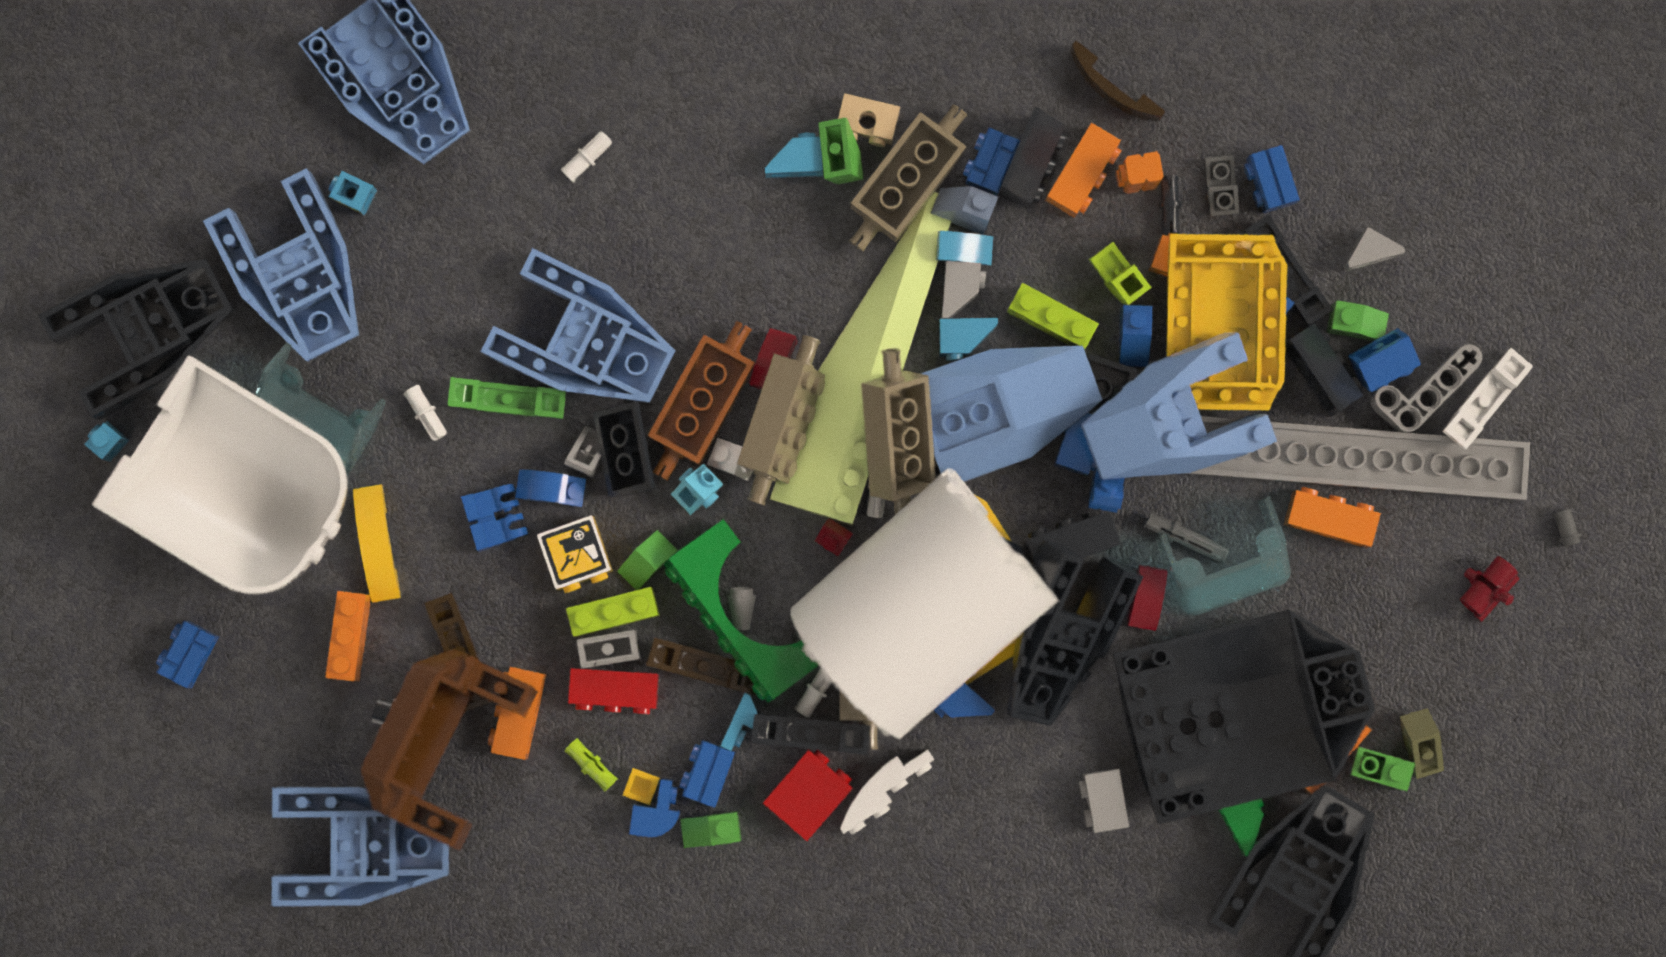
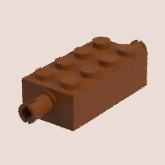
(701, 400)

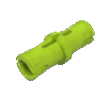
(590, 764)

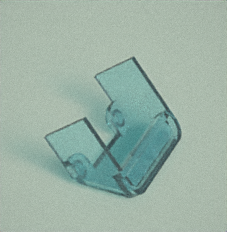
(281, 387)
(1203, 593)

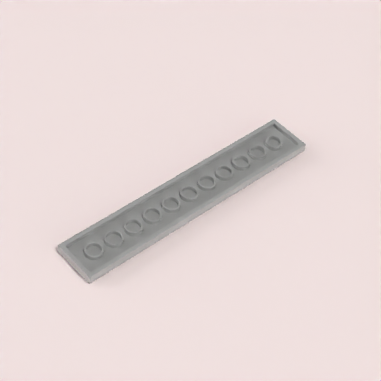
(1382, 461)

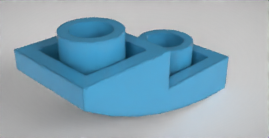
(964, 247)

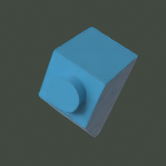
(798, 158)
(963, 335)

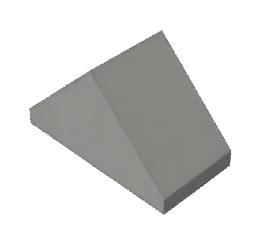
(1371, 249)
(585, 453)

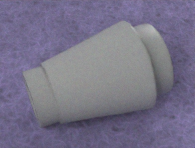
(741, 606)

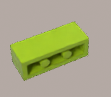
(1052, 317)
(613, 612)

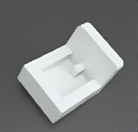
(725, 459)

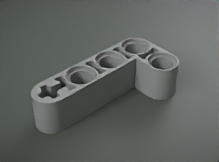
(1432, 386)

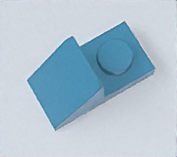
(743, 716)

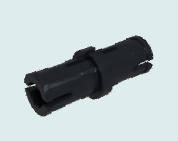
(1170, 205)

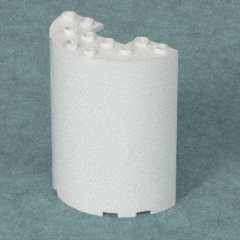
(919, 607)

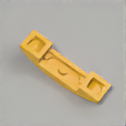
(375, 543)

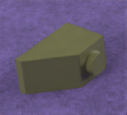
(1422, 742)

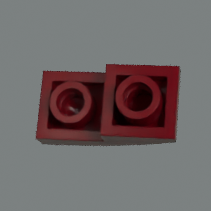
(774, 343)
(1149, 598)

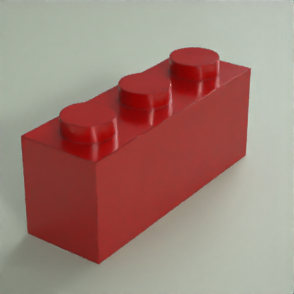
(613, 690)

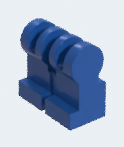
(488, 530)

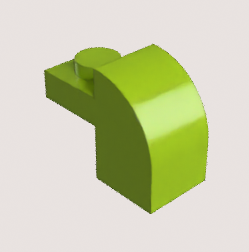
(1119, 276)

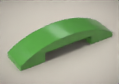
(506, 398)

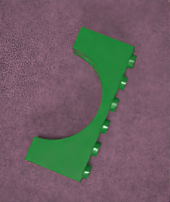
(697, 572)

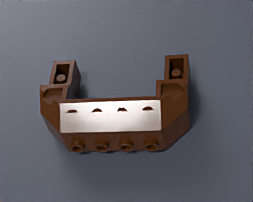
(420, 731)

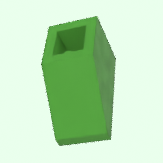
(1382, 769)

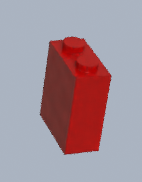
(809, 793)

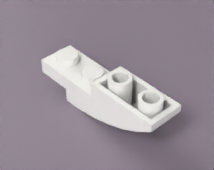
(873, 797)

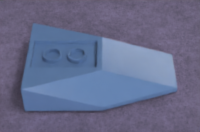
(391, 76)
(1006, 405)

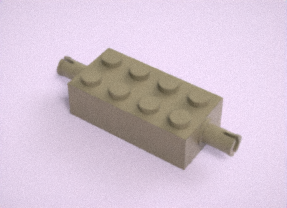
(908, 177)
(782, 419)
(898, 432)

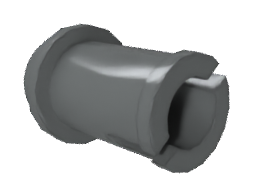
(1567, 528)

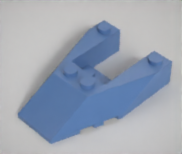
(301, 285)
(598, 345)
(1156, 422)
(368, 850)

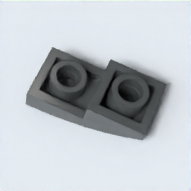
(1221, 185)

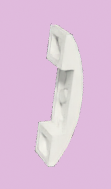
(1486, 398)

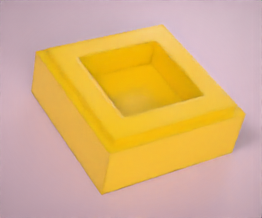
(641, 786)

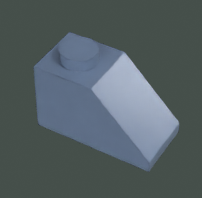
(965, 207)

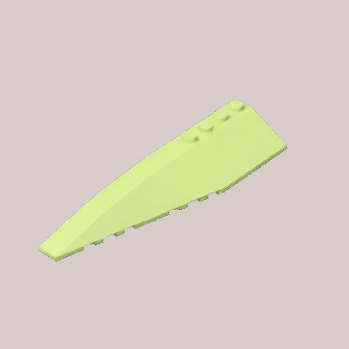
(834, 458)

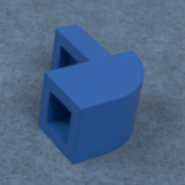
(550, 487)
(1105, 493)
(658, 820)

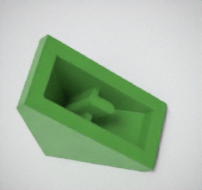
(646, 560)

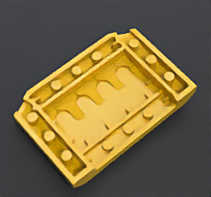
(1236, 288)

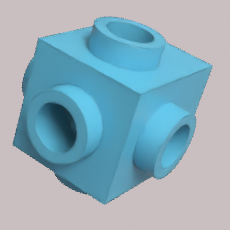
(697, 489)

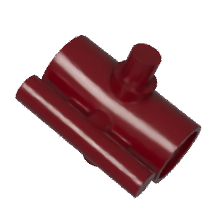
(1489, 587)

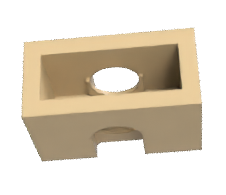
(884, 115)

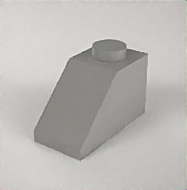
(960, 286)

